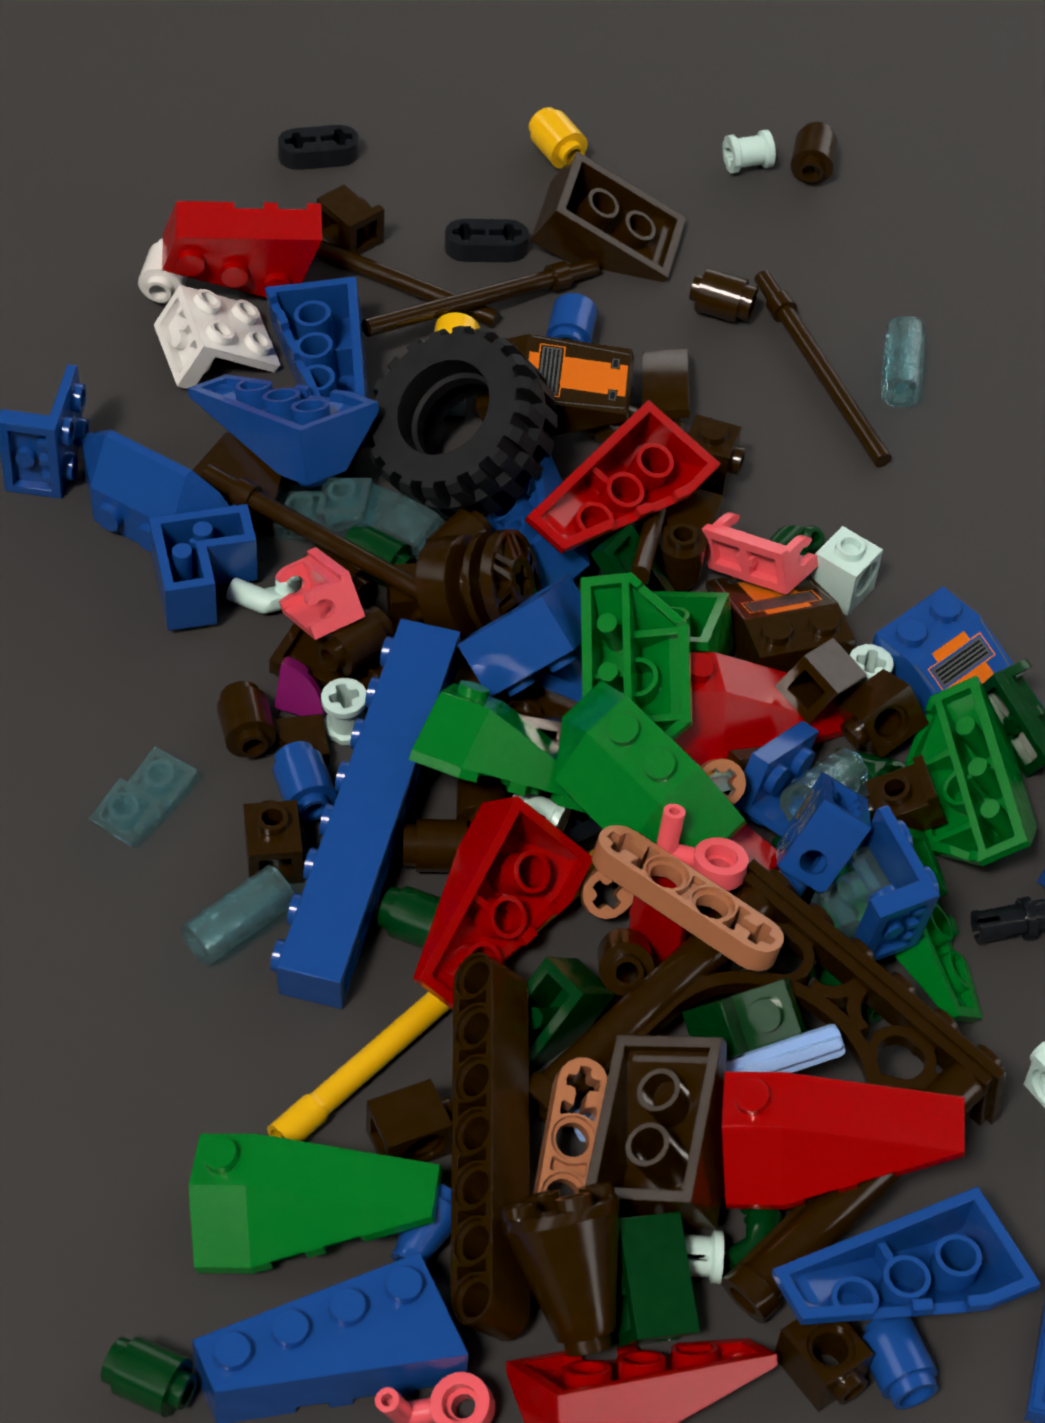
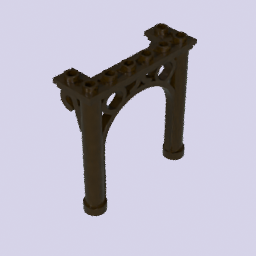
(809, 931)

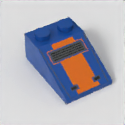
(941, 645)

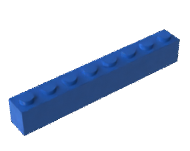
(366, 819)

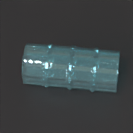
(903, 361)
(842, 765)
(237, 915)

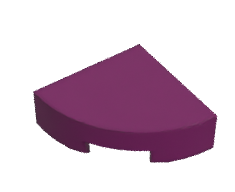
(298, 690)

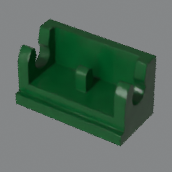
(1019, 714)
(654, 1281)

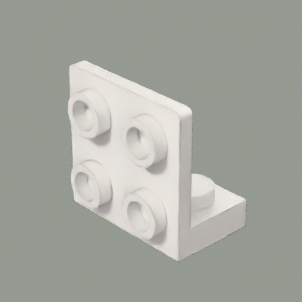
(206, 326)

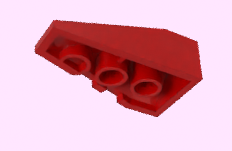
(630, 476)
(740, 708)
(499, 890)
(819, 1135)
(637, 1384)

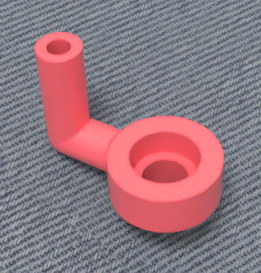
(713, 857)
(442, 1404)

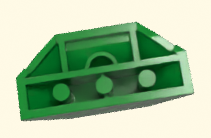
(637, 648)
(629, 769)
(973, 778)

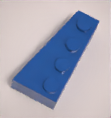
(321, 334)
(332, 1346)

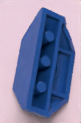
(136, 483)

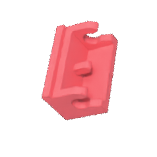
(755, 557)
(325, 598)

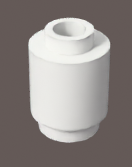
(155, 282)

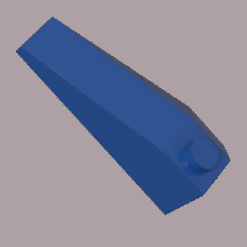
(550, 561)
(918, 1265)

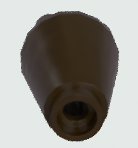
(570, 1261)

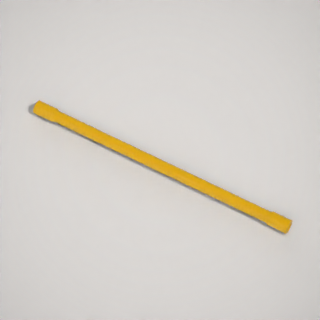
(314, 1108)

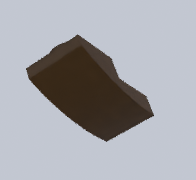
(667, 381)

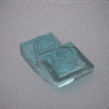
(336, 507)
(400, 517)
(147, 799)
(851, 892)

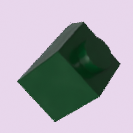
(561, 1007)

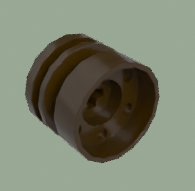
(474, 579)

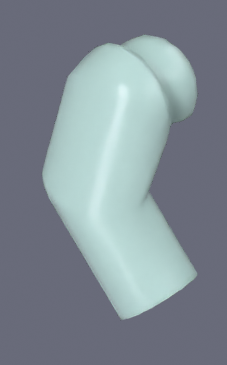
(258, 598)

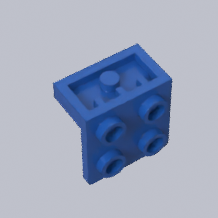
(42, 449)
(772, 770)
(900, 910)

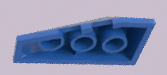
(290, 427)

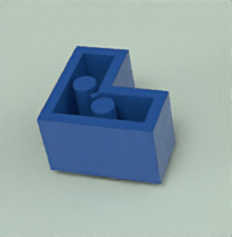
(197, 554)
(529, 637)

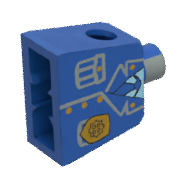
(828, 821)

